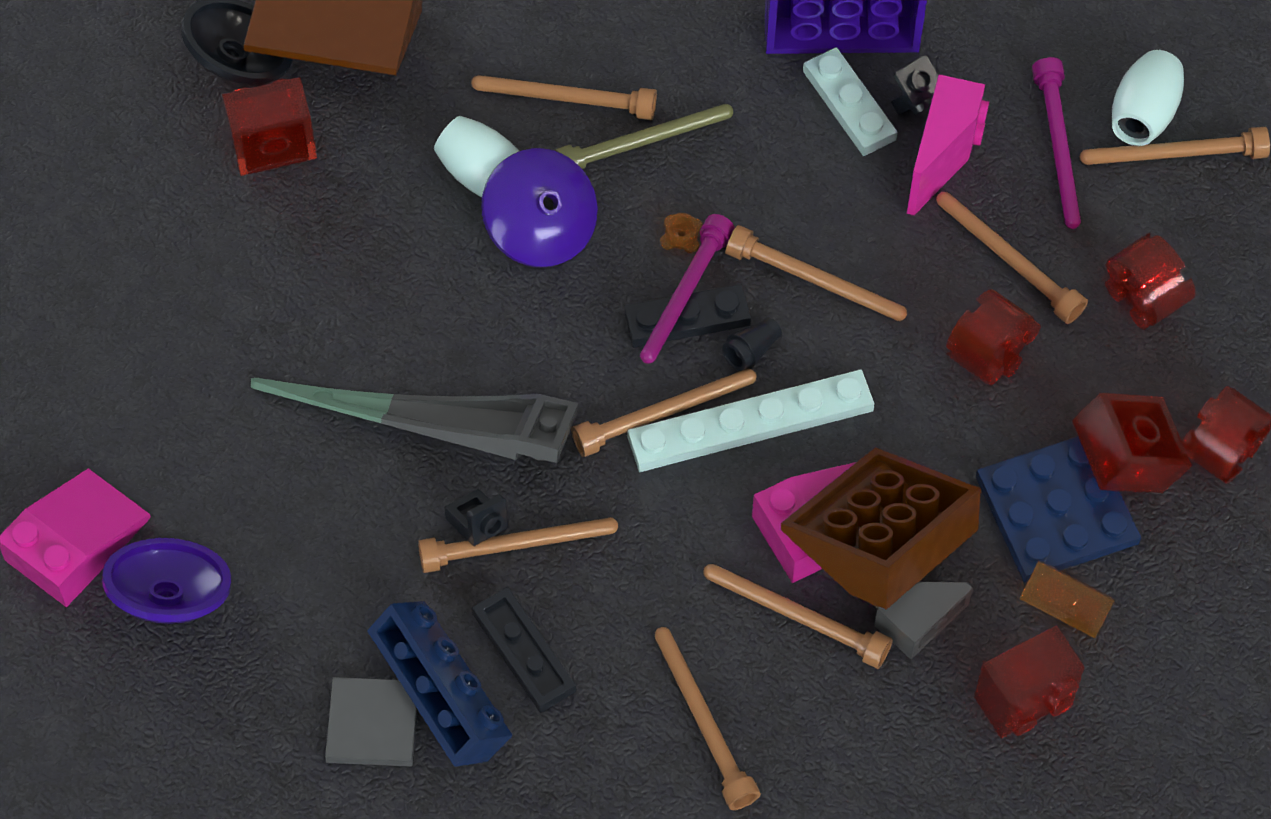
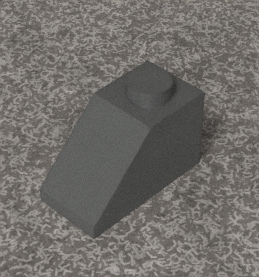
(922, 614)

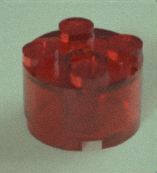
(1149, 280)
(992, 337)
(1228, 434)

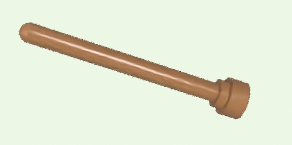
(638, 102)
(1252, 143)
(745, 245)
(1066, 302)
(592, 436)
(437, 553)
(870, 646)
(738, 787)

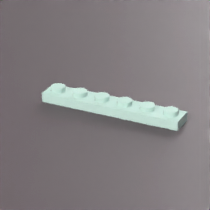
(750, 420)

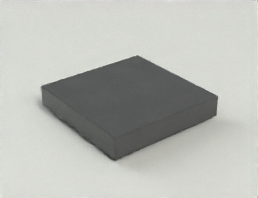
(370, 723)

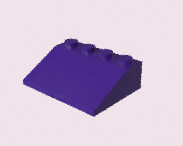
(843, 24)

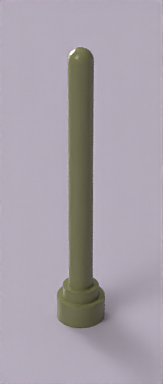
(646, 136)

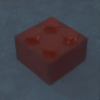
(270, 125)
(1131, 443)
(1029, 683)

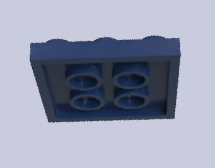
(1055, 509)

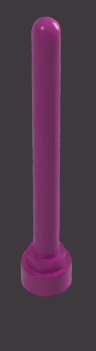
(1048, 75)
(714, 236)

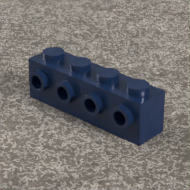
(439, 683)

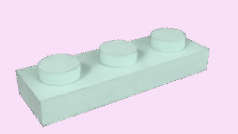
(850, 101)

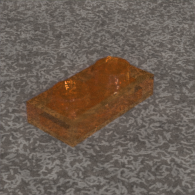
(1067, 599)

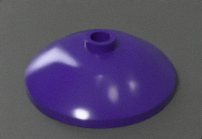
(516, 211)
(166, 580)

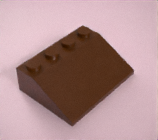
(335, 32)
(885, 525)

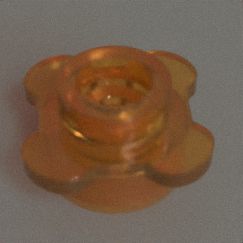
(681, 223)

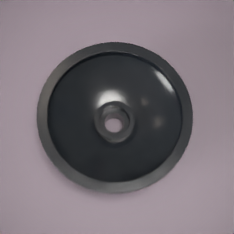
(216, 38)

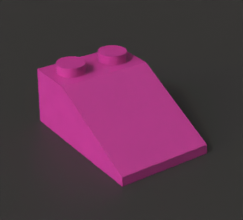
(951, 130)
(780, 502)
(71, 535)

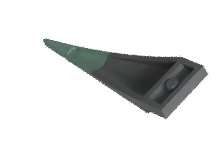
(494, 424)

